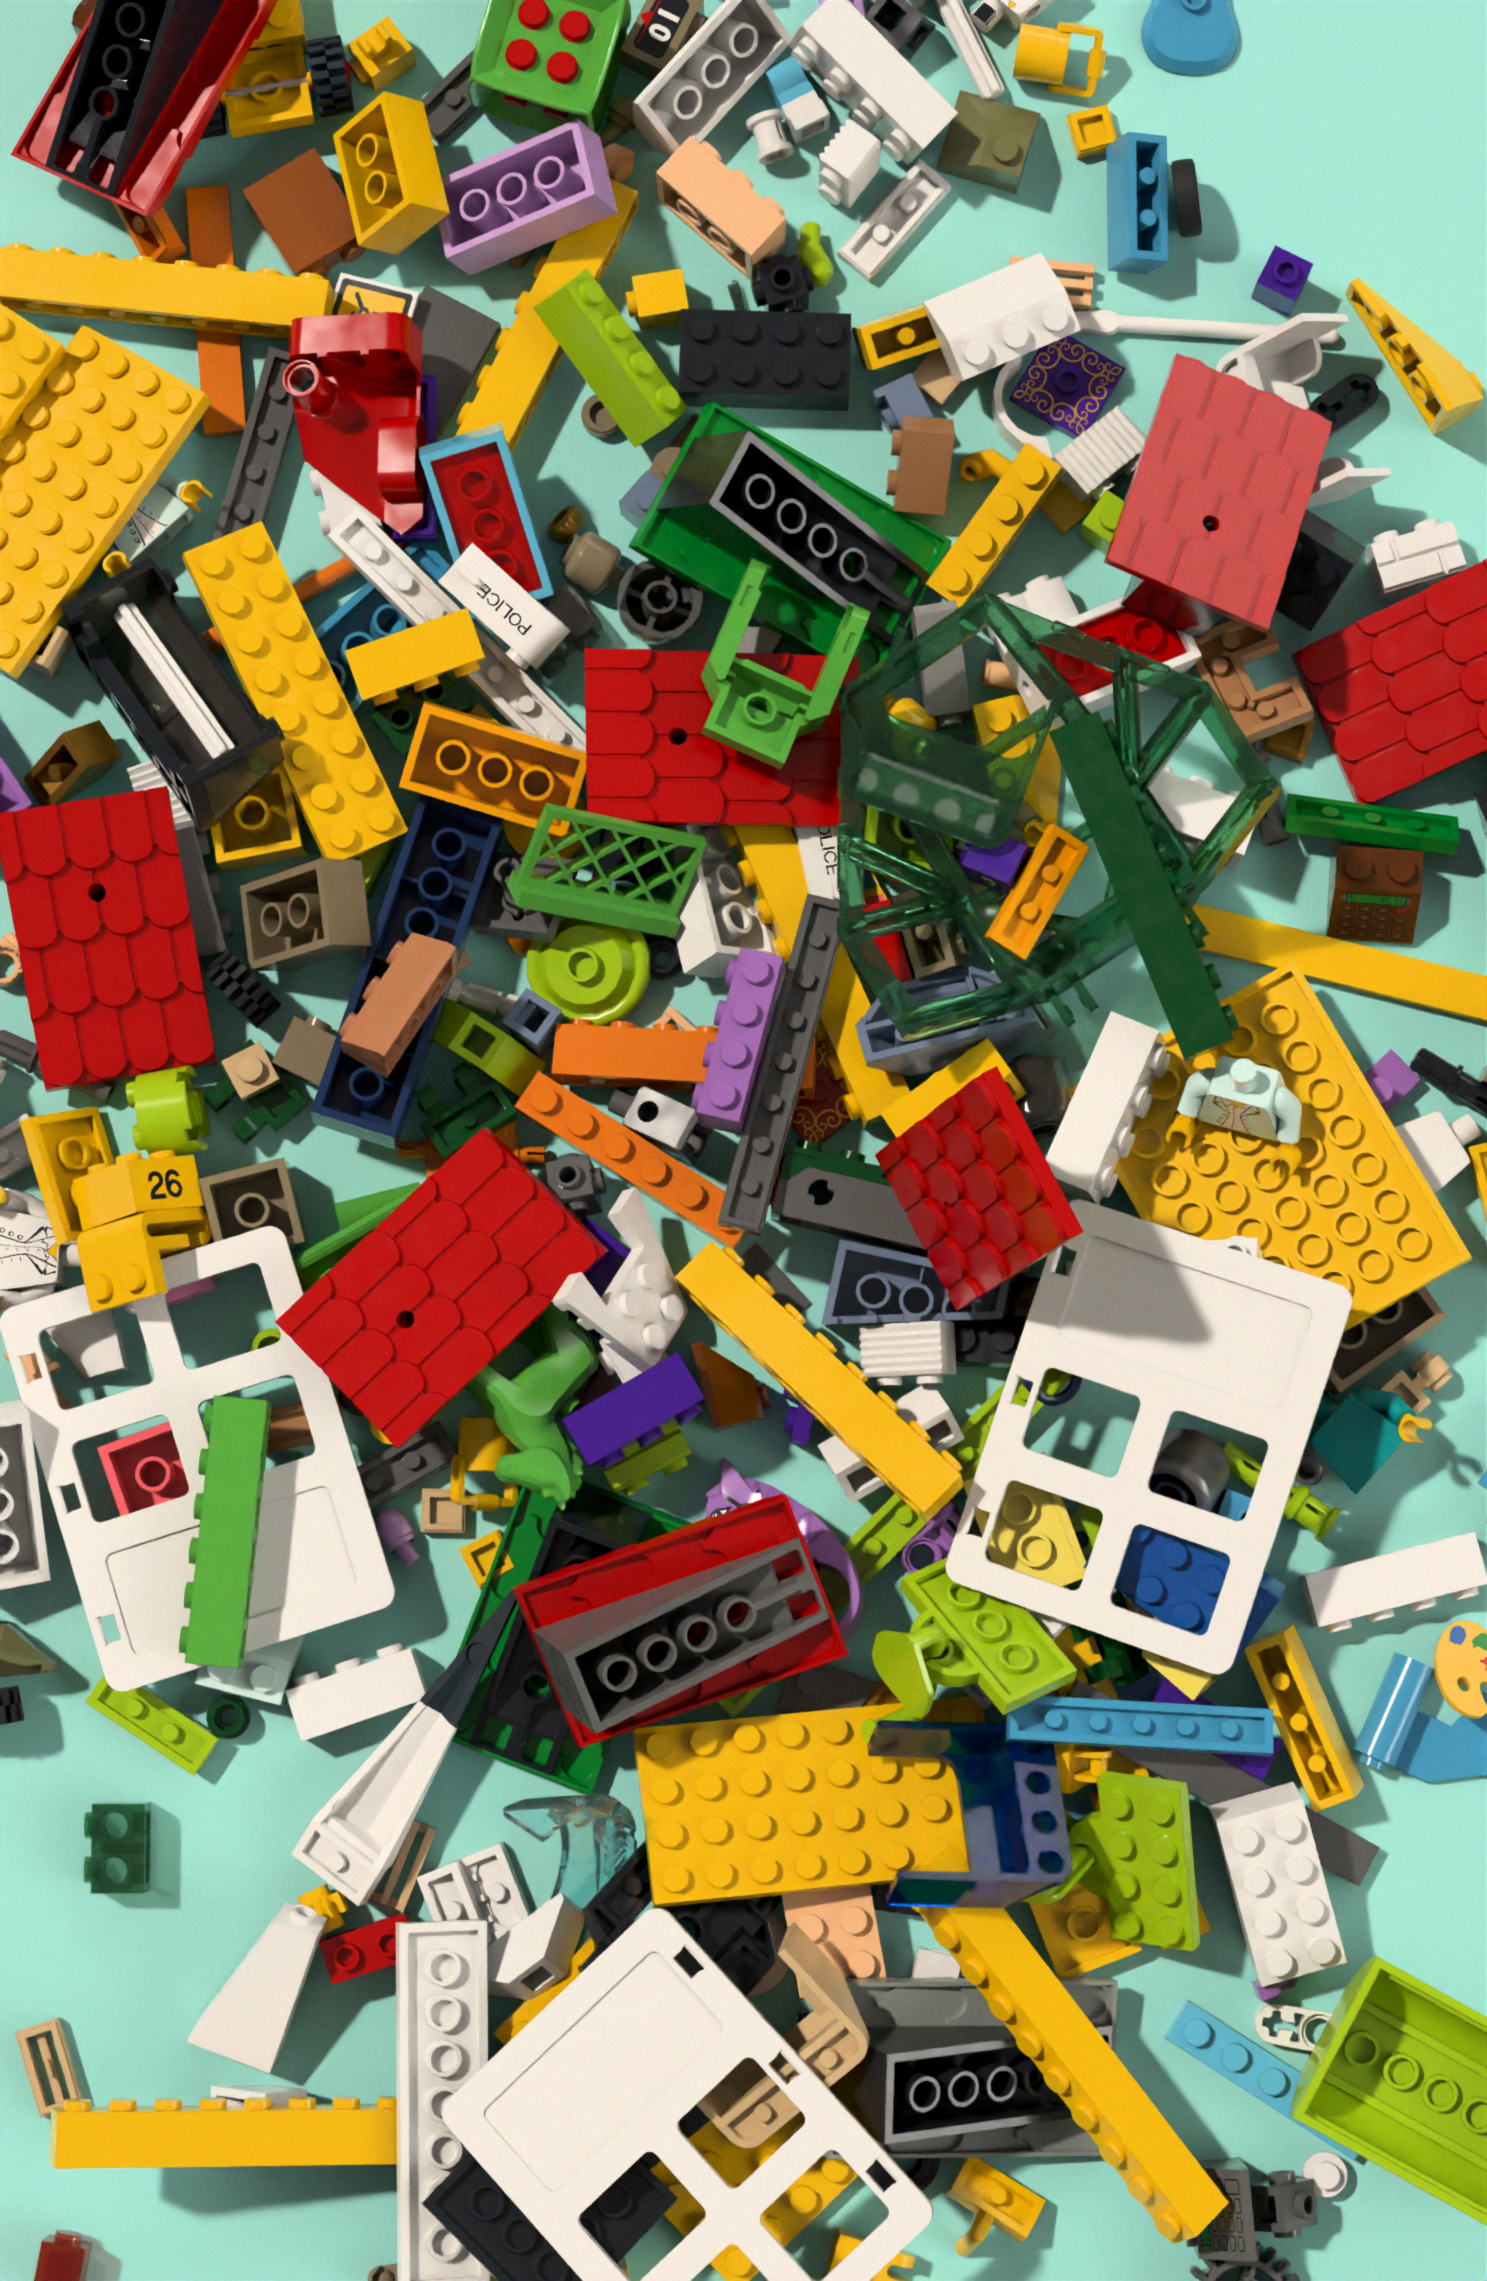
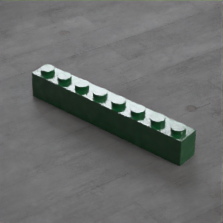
(1143, 887)

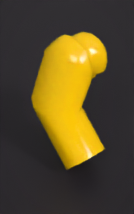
(983, 465)

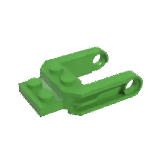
(758, 707)

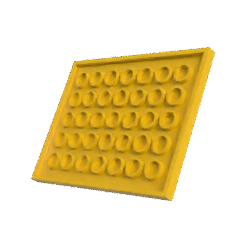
(1355, 1200)

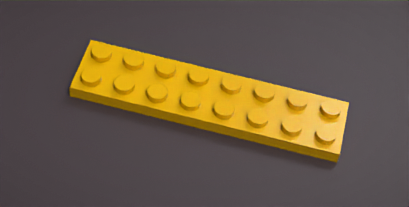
(295, 685)

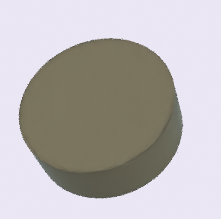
(597, 419)

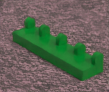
(1371, 824)

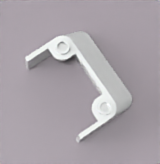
(1280, 365)

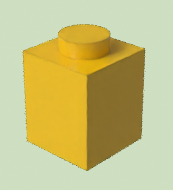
(657, 298)

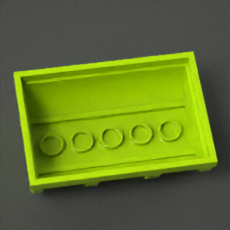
(1404, 2084)

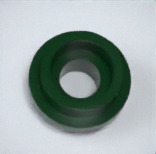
(214, 1717)

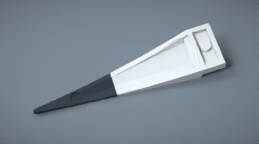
(371, 1814)

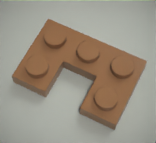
(1221, 664)

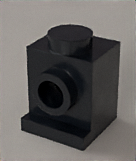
(910, 31)

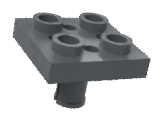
(498, 912)

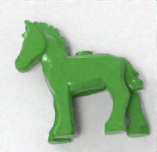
(536, 1400)

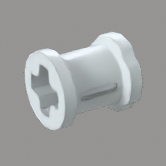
(769, 136)

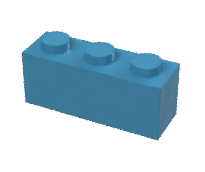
(1137, 203)

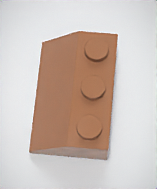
(399, 1002)

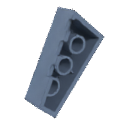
(896, 1286)

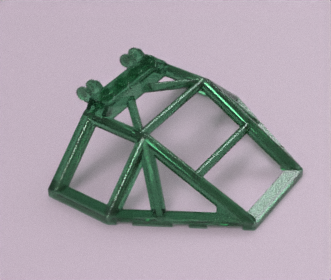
(1079, 943)

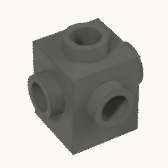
(576, 1183)
(1284, 2204)

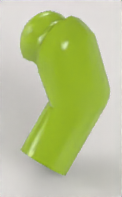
(813, 255)

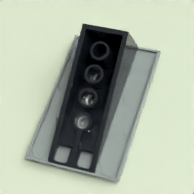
(951, 2077)

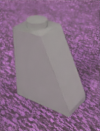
(945, 681)

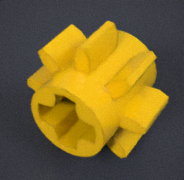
(326, 1905)

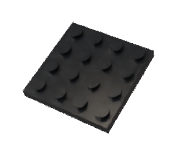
(514, 2249)

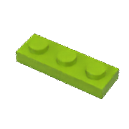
(156, 1724)

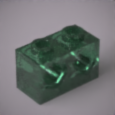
(132, 1848)

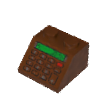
(1374, 894)

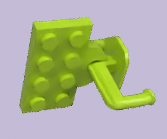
(962, 1642)
(1138, 1859)

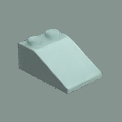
(264, 1676)

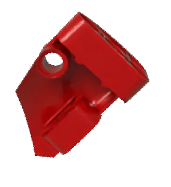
(363, 410)

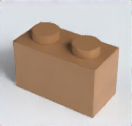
(922, 465)

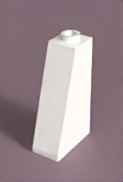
(260, 1997)

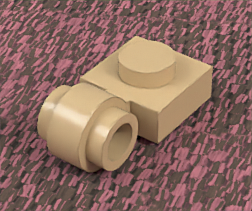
(1429, 1372)

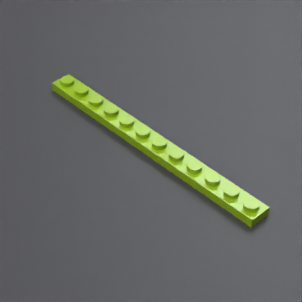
(897, 1523)

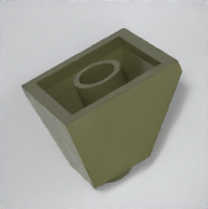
(988, 142)

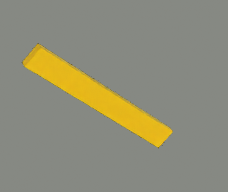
(1344, 963)

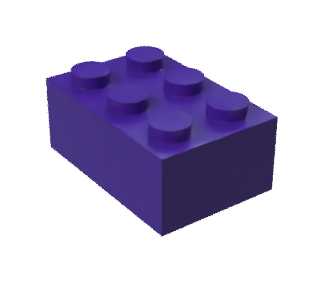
(635, 1412)

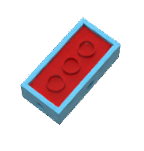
(485, 505)

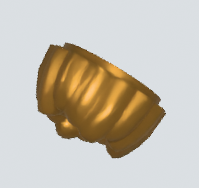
(565, 524)

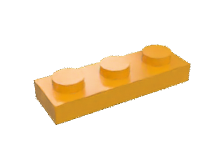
(1037, 892)

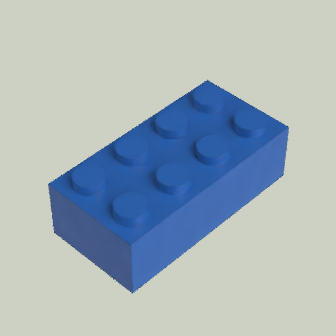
(1183, 1582)

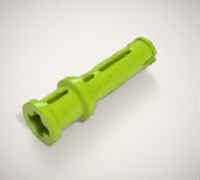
(1300, 1504)

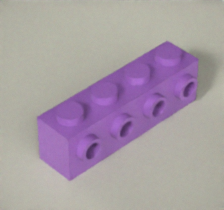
(740, 1041)

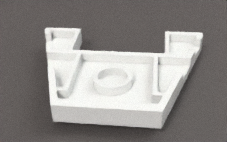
(642, 1301)

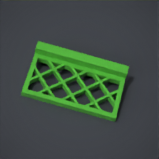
(589, 899)

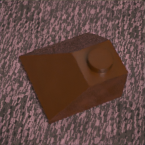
(729, 1390)

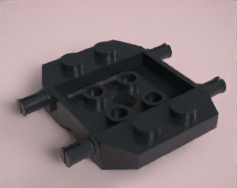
(714, 1922)

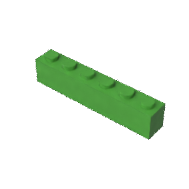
(227, 1531)

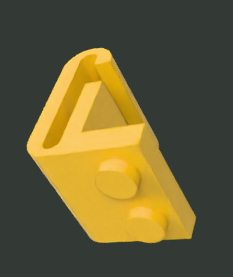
(125, 1256)

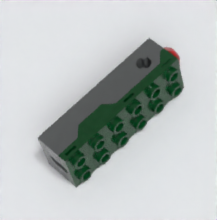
(861, 1197)

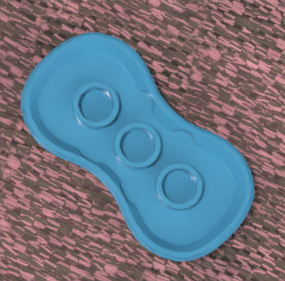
(1190, 35)

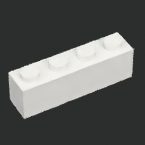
(1394, 1580)

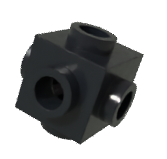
(778, 298)

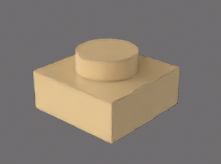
(250, 1071)

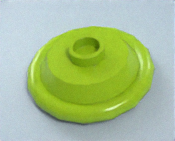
(590, 970)

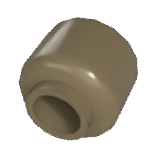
(591, 563)

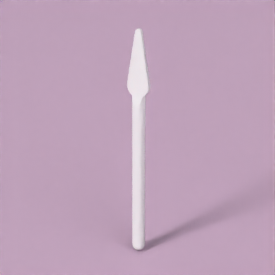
(1109, 323)

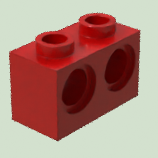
(362, 1948)

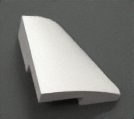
(92, 1344)

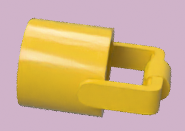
(1044, 53)
(478, 1451)

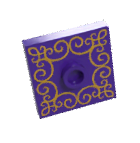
(1067, 385)

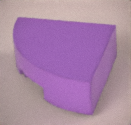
(1272, 1991)

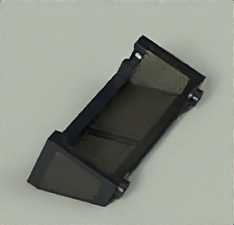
(201, 784)

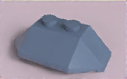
(888, 1051)

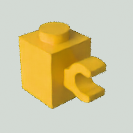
(380, 55)

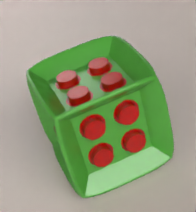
(548, 60)

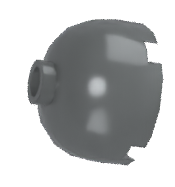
(657, 604)

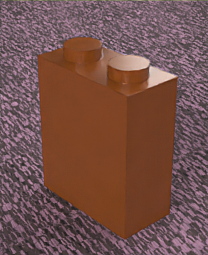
(305, 216)

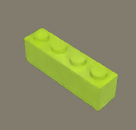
(610, 358)

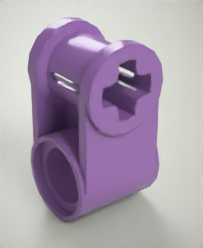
(936, 1536)

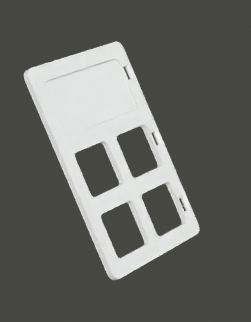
(1183, 1333)
(315, 1532)
(611, 2079)

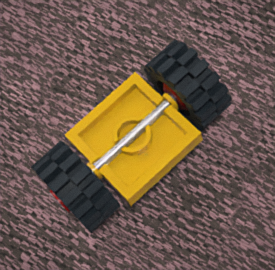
(275, 89)

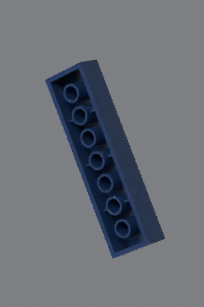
(431, 895)

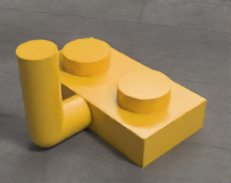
(995, 2201)

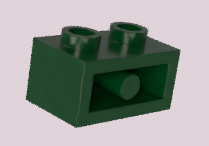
(400, 717)

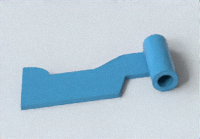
(1414, 1741)

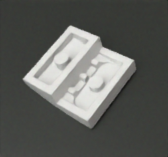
(477, 1888)

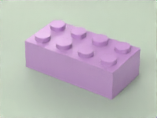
(525, 197)

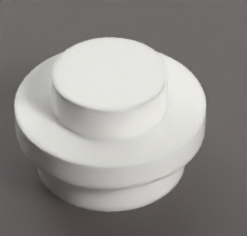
(1328, 2173)

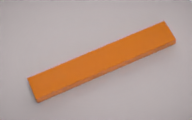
(217, 351)

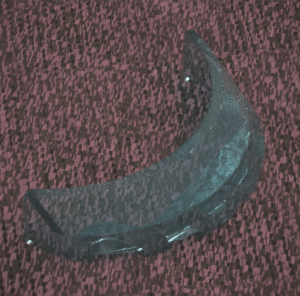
(594, 1837)

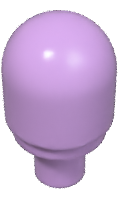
(396, 1535)

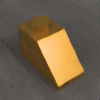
(72, 764)

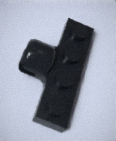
(995, 1342)

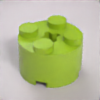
(168, 1111)

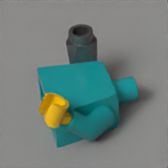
(1358, 1436)

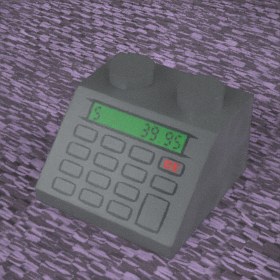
(1232, 2231)

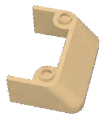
(829, 2040)

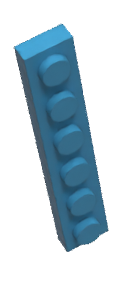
(1143, 1725)

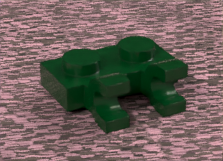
(271, 1107)
(479, 1108)
(1121, 1660)

